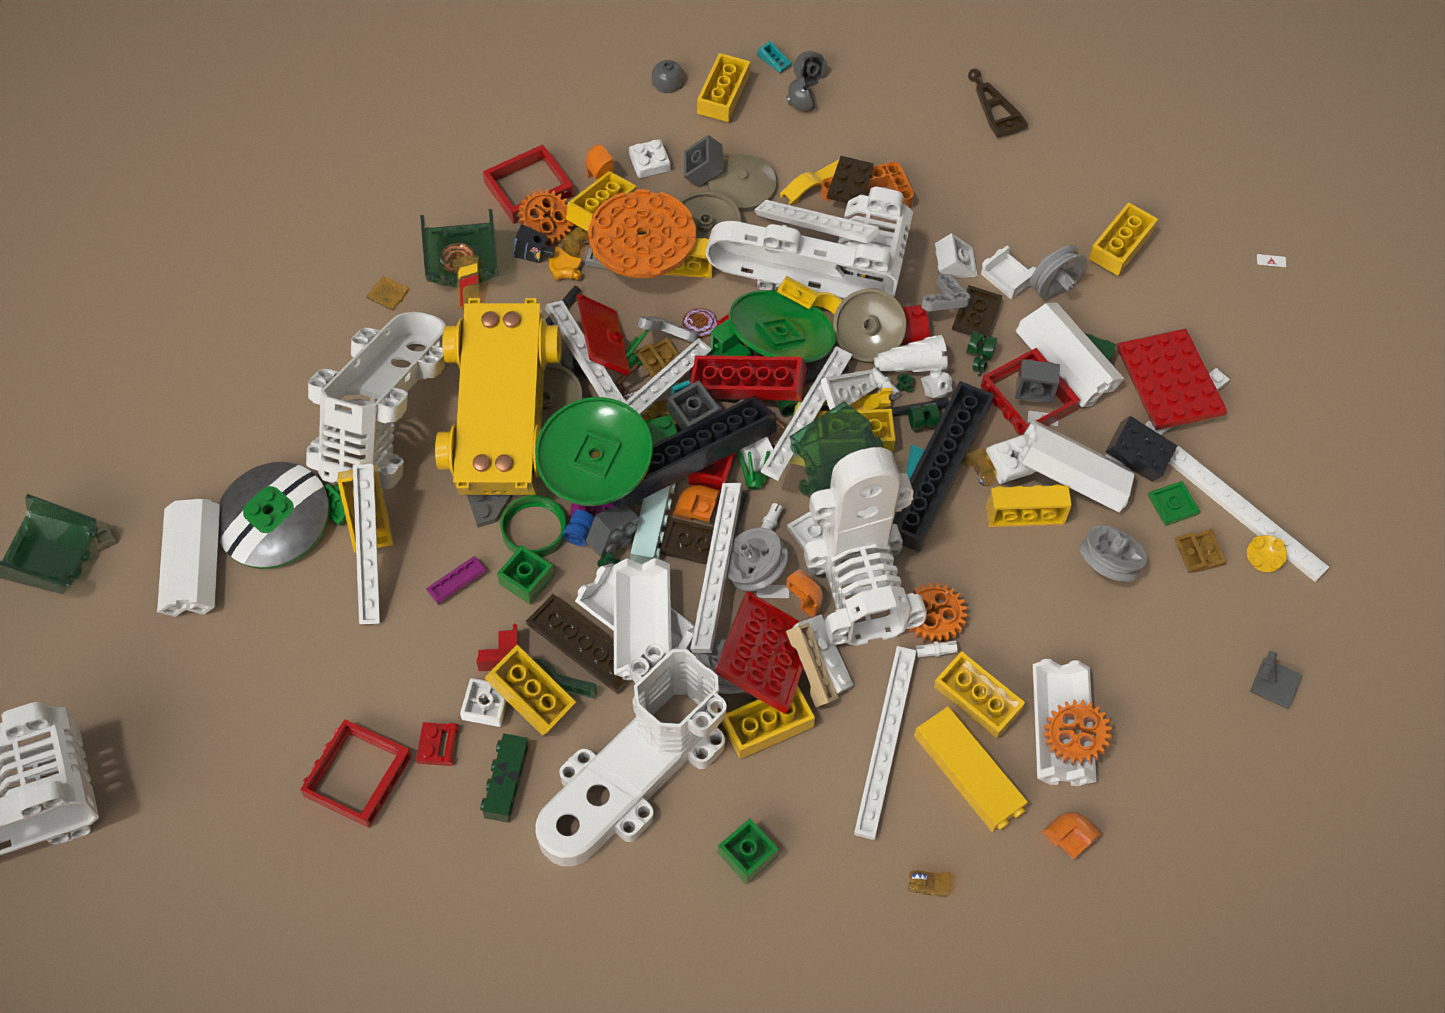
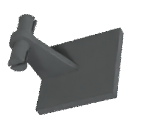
(1275, 682)

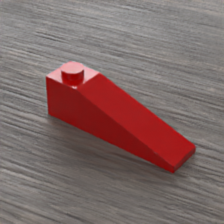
(916, 324)

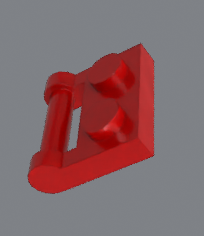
(430, 743)

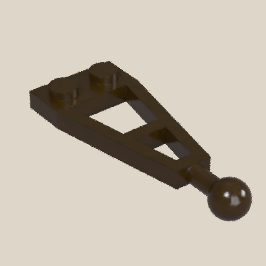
(1002, 126)

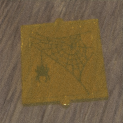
(387, 293)

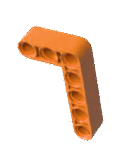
(882, 175)

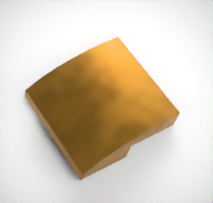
(657, 356)
(1200, 551)

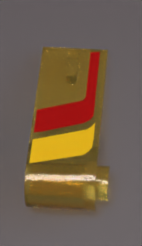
(467, 278)

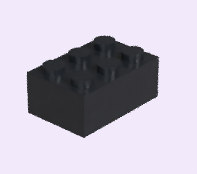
(1141, 448)

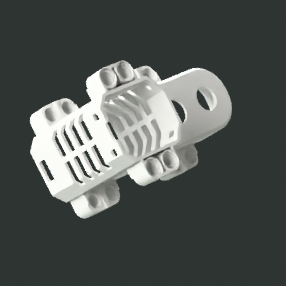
(816, 259)
(379, 380)
(850, 533)
(637, 758)
(50, 807)

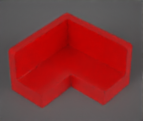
(716, 476)
(489, 658)

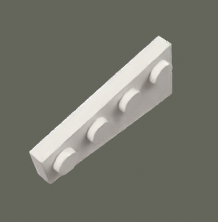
(848, 387)
(830, 654)

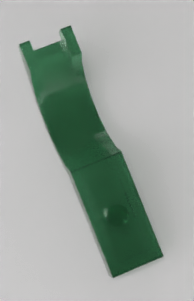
(567, 683)

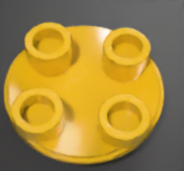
(1266, 553)

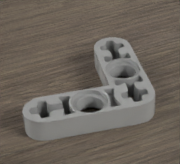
(952, 297)
(655, 323)

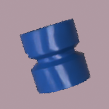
(579, 527)

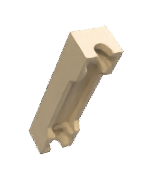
(822, 687)

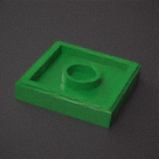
(1173, 503)

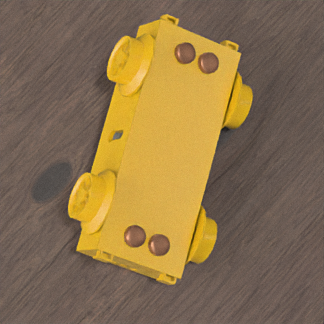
(500, 396)

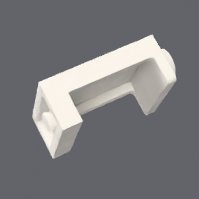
(1007, 273)

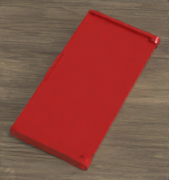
(603, 335)

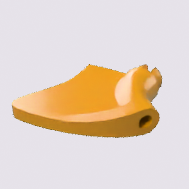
(564, 266)

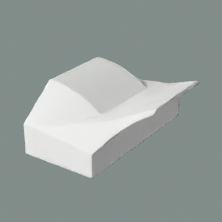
(758, 452)

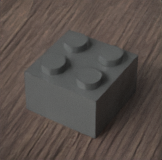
(703, 161)
(1037, 381)
(691, 405)
(612, 530)

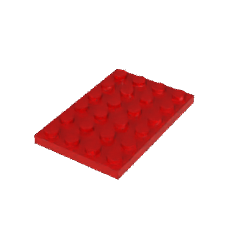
(1171, 379)
(760, 654)

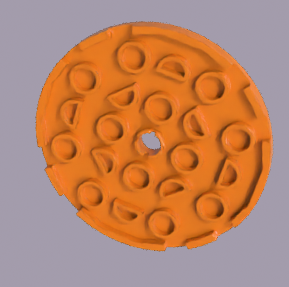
(667, 239)

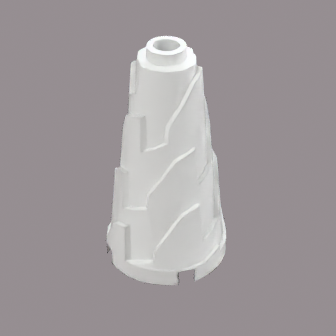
(915, 357)

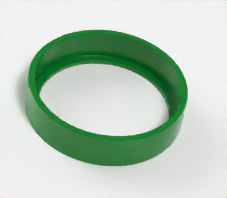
(533, 501)

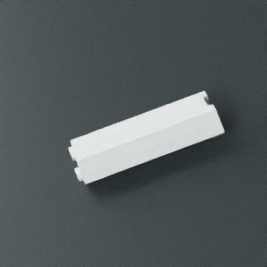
(1066, 344)
(1076, 466)
(188, 557)
(599, 601)
(640, 611)
(1052, 688)

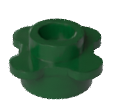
(979, 364)
(905, 378)
(608, 557)

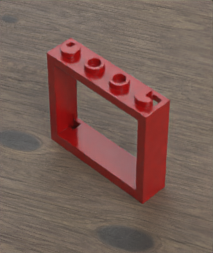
(520, 162)
(1063, 392)
(383, 790)

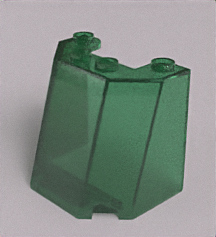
(479, 237)
(828, 441)
(49, 546)

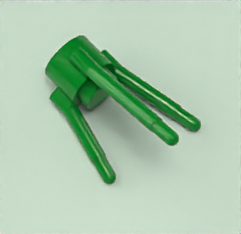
(631, 357)
(752, 479)

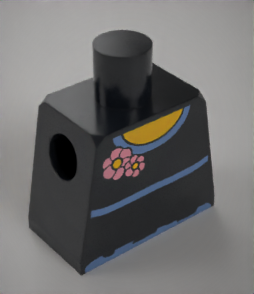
(531, 245)

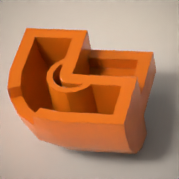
(598, 162)
(697, 503)
(807, 590)
(1072, 833)

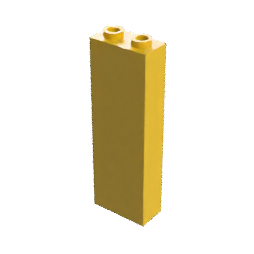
(971, 769)

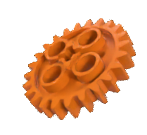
(556, 208)
(936, 611)
(1074, 749)

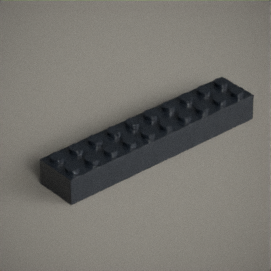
(702, 446)
(942, 462)

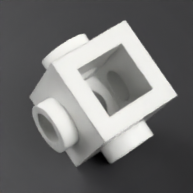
(937, 384)

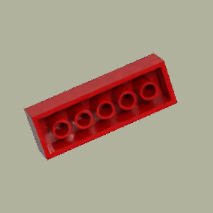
(751, 376)

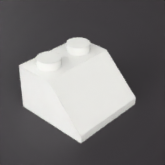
(955, 257)

